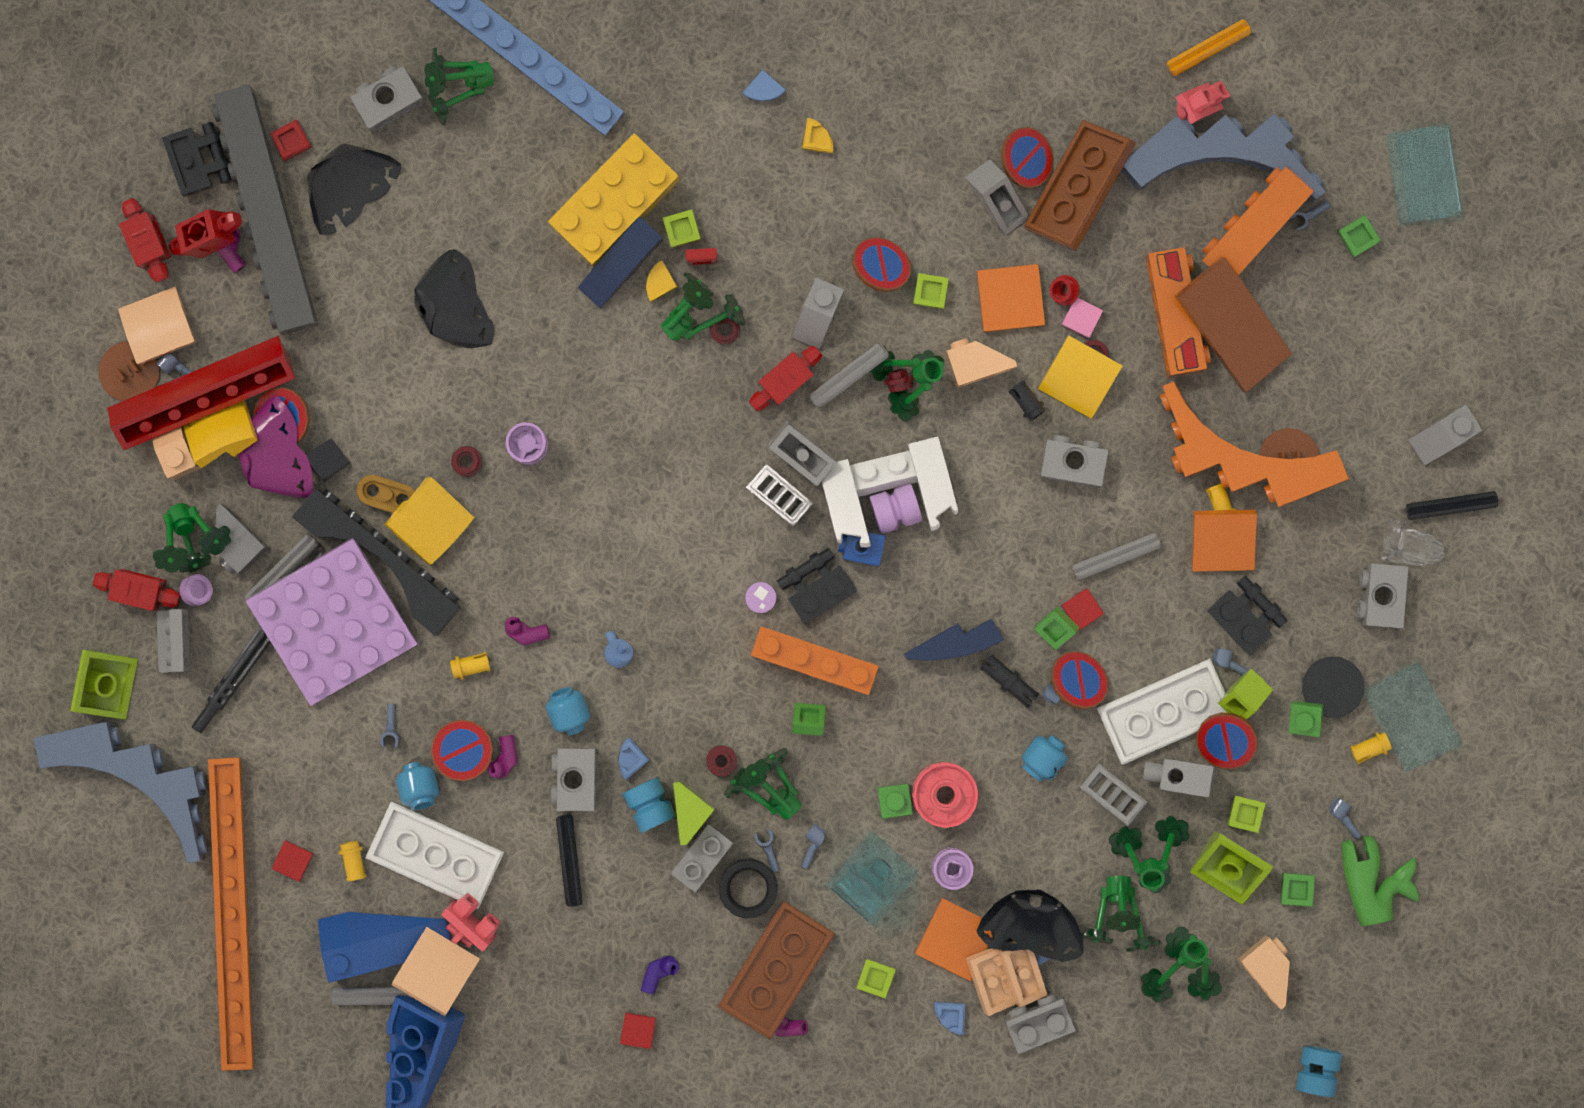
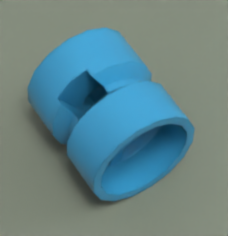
(649, 804)
(1318, 1082)

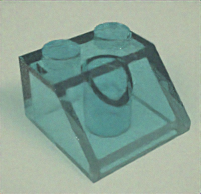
(872, 878)

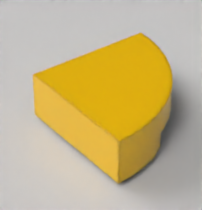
(817, 137)
(659, 282)

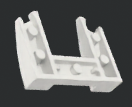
(921, 464)

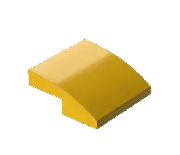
(1080, 377)
(220, 432)
(429, 521)

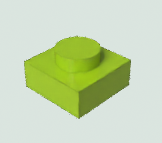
(681, 228)
(930, 291)
(1246, 814)
(875, 978)

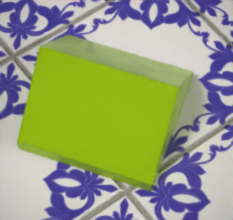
(104, 684)
(691, 811)
(1230, 868)

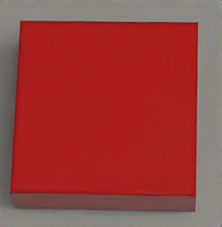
(290, 140)
(701, 256)
(1082, 609)
(292, 860)
(637, 1030)

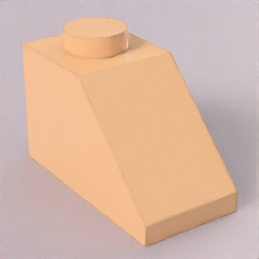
(976, 362)
(174, 454)
(1268, 968)

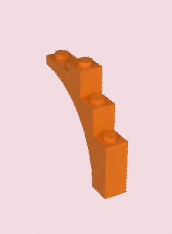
(1203, 449)

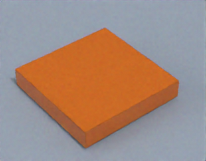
(1010, 298)
(1224, 540)
(952, 938)

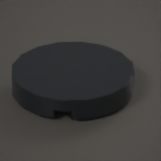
(1335, 684)

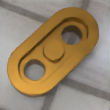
(388, 492)

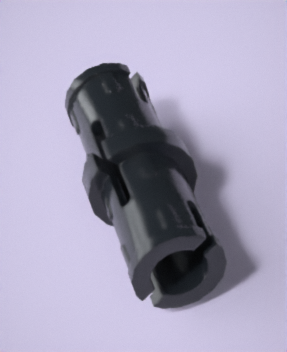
(1009, 681)

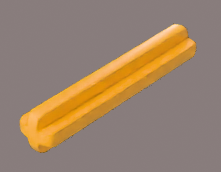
(1209, 47)

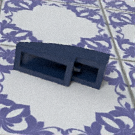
(620, 262)
(956, 643)

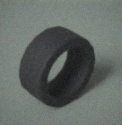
(733, 906)

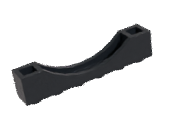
(426, 602)

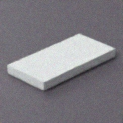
(1162, 711)
(434, 854)

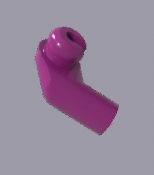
(230, 255)
(523, 633)
(506, 760)
(792, 1028)

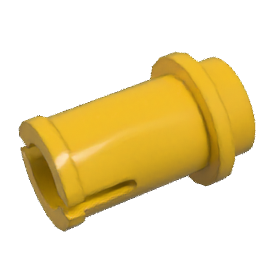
(1219, 498)
(470, 665)
(1371, 747)
(352, 860)

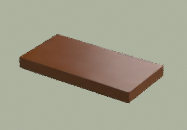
(1079, 185)
(1233, 324)
(776, 970)

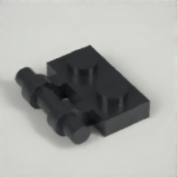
(188, 162)
(821, 594)
(1240, 621)

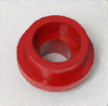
(1057, 290)

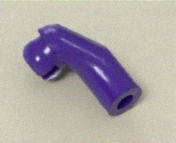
(658, 969)

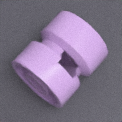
(527, 443)
(895, 508)
(952, 868)

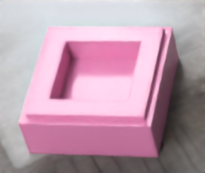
(1082, 318)

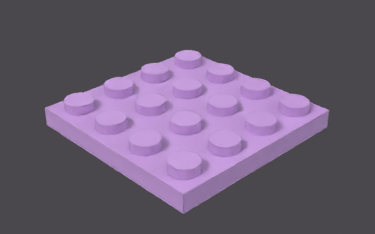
(332, 621)

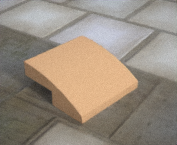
(156, 325)
(435, 971)
(1005, 978)

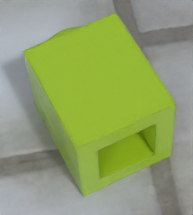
(1246, 695)

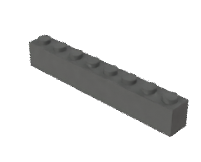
(265, 209)

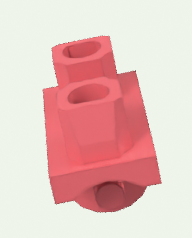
(1201, 101)
(466, 926)

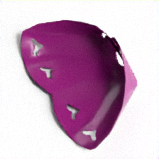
(270, 459)

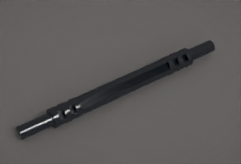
(235, 675)

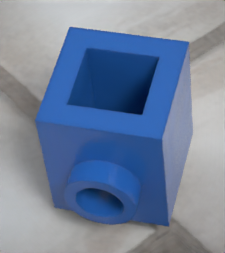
(855, 553)

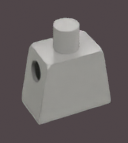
(1197, 778)

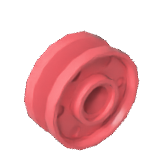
(958, 808)

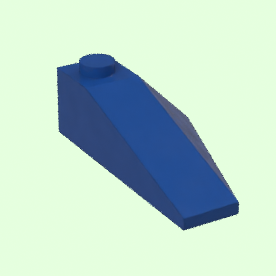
(369, 942)
(418, 1050)

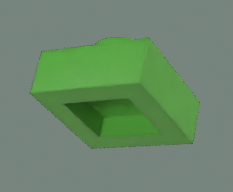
(1359, 236)
(1056, 628)
(1306, 718)
(808, 719)
(895, 800)
(1297, 889)

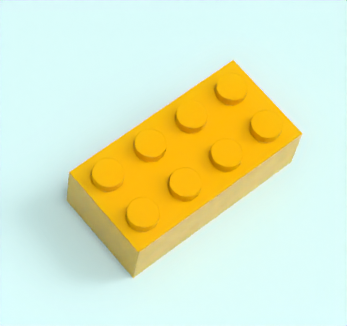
(613, 199)

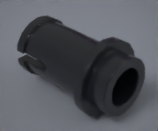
(1027, 401)

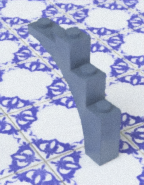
(1223, 142)
(172, 791)

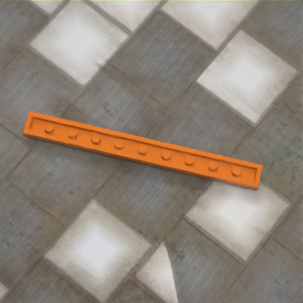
(231, 914)

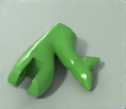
(1361, 881)

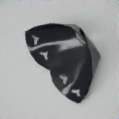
(344, 181)
(452, 303)
(1032, 926)

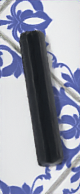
(1452, 505)
(569, 860)

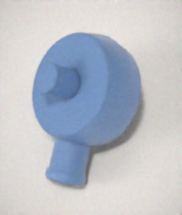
(617, 651)

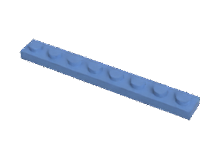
(534, 62)

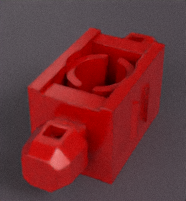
(205, 233)
(145, 240)
(785, 378)
(136, 589)

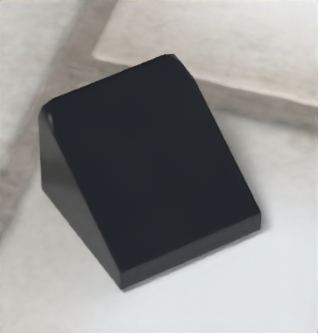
(327, 459)

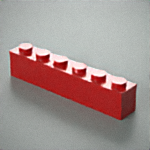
(200, 393)

